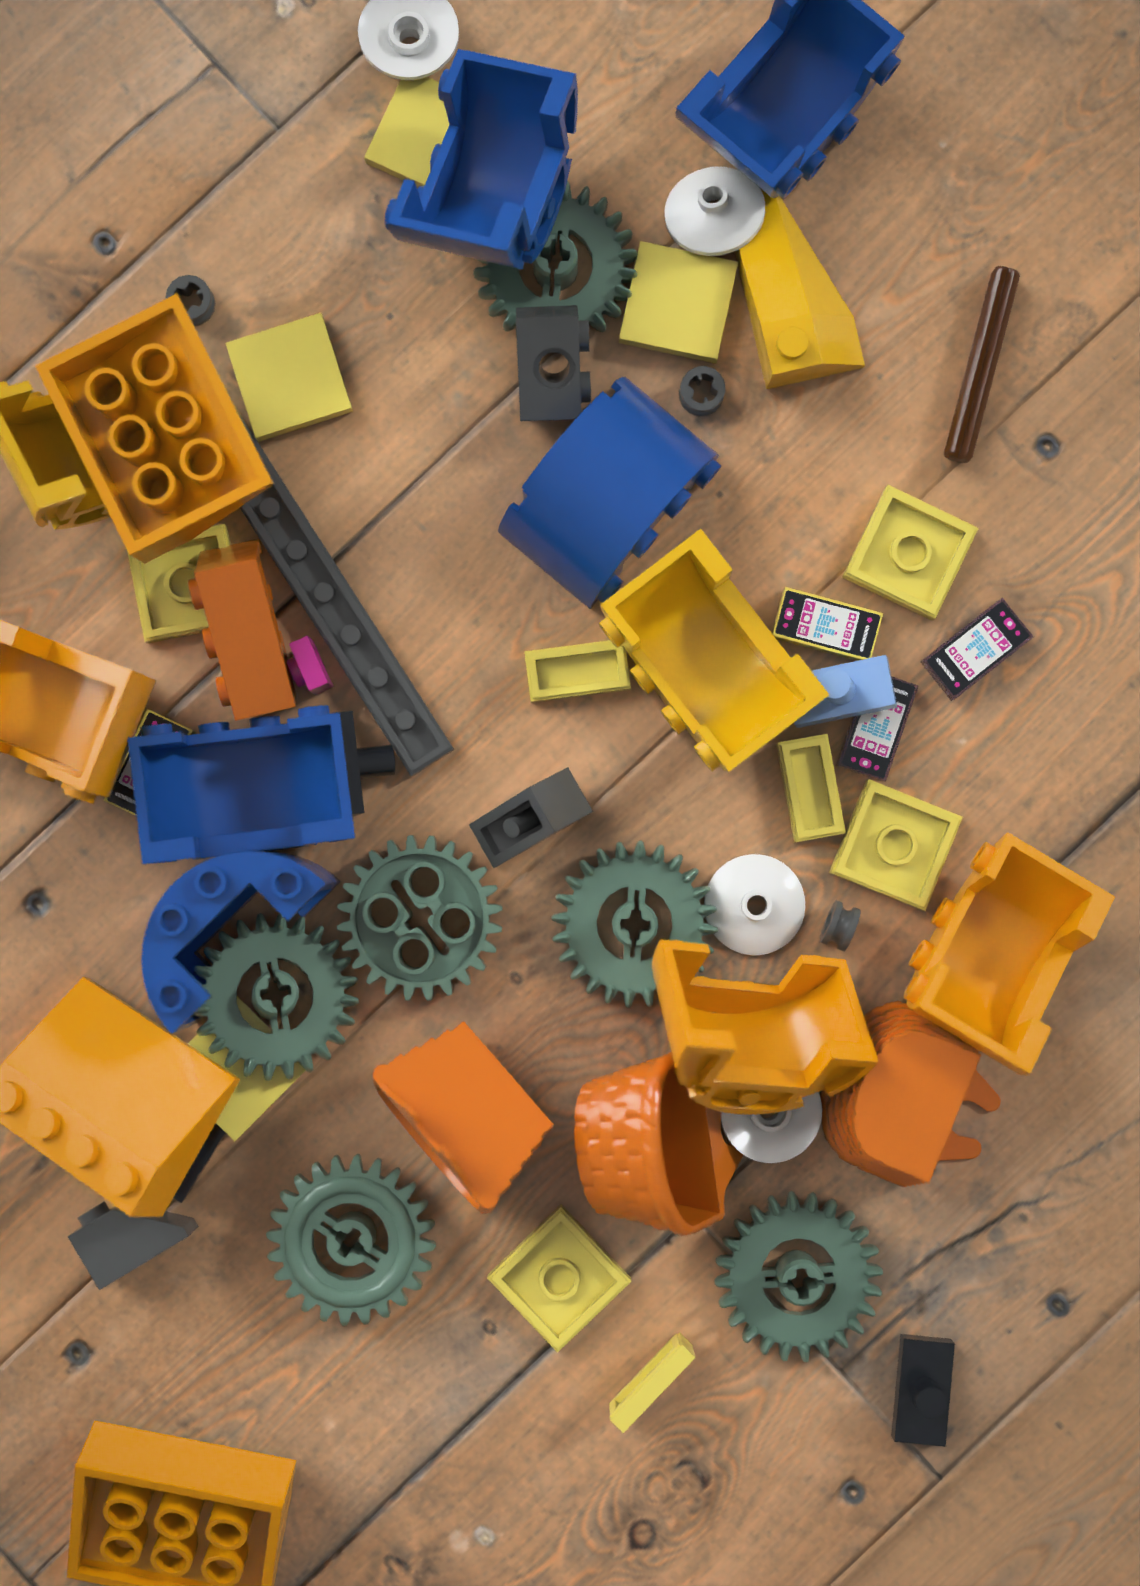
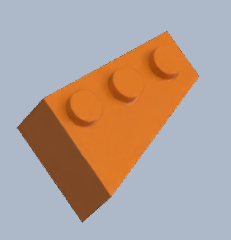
(242, 630)

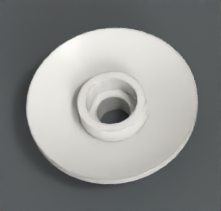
(389, 22)
(718, 226)
(736, 884)
(775, 1137)

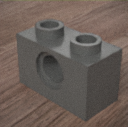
(543, 332)

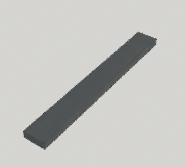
(345, 624)

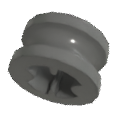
(184, 286)
(717, 389)
(840, 925)

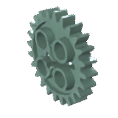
(383, 946)

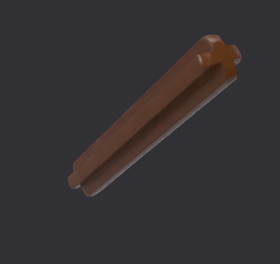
(981, 364)

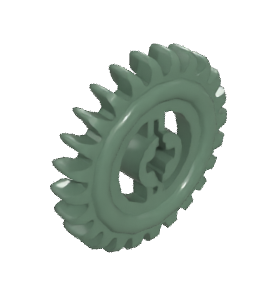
(607, 273)
(637, 873)
(265, 947)
(309, 1210)
(848, 1273)

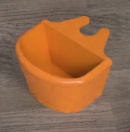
(904, 1109)
(464, 1113)
(652, 1149)

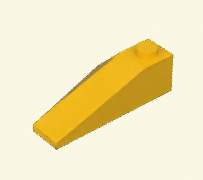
(793, 305)

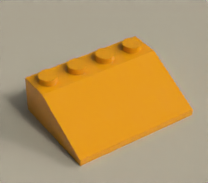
(155, 429)
(113, 1098)
(175, 1511)

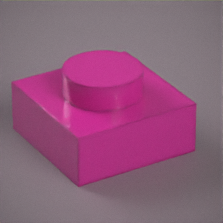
(308, 666)

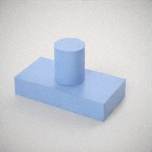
(853, 691)

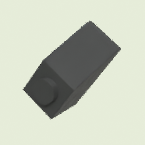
(530, 817)
(116, 1243)

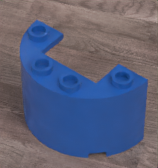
(793, 89)
(499, 165)
(606, 491)
(240, 787)
(202, 905)

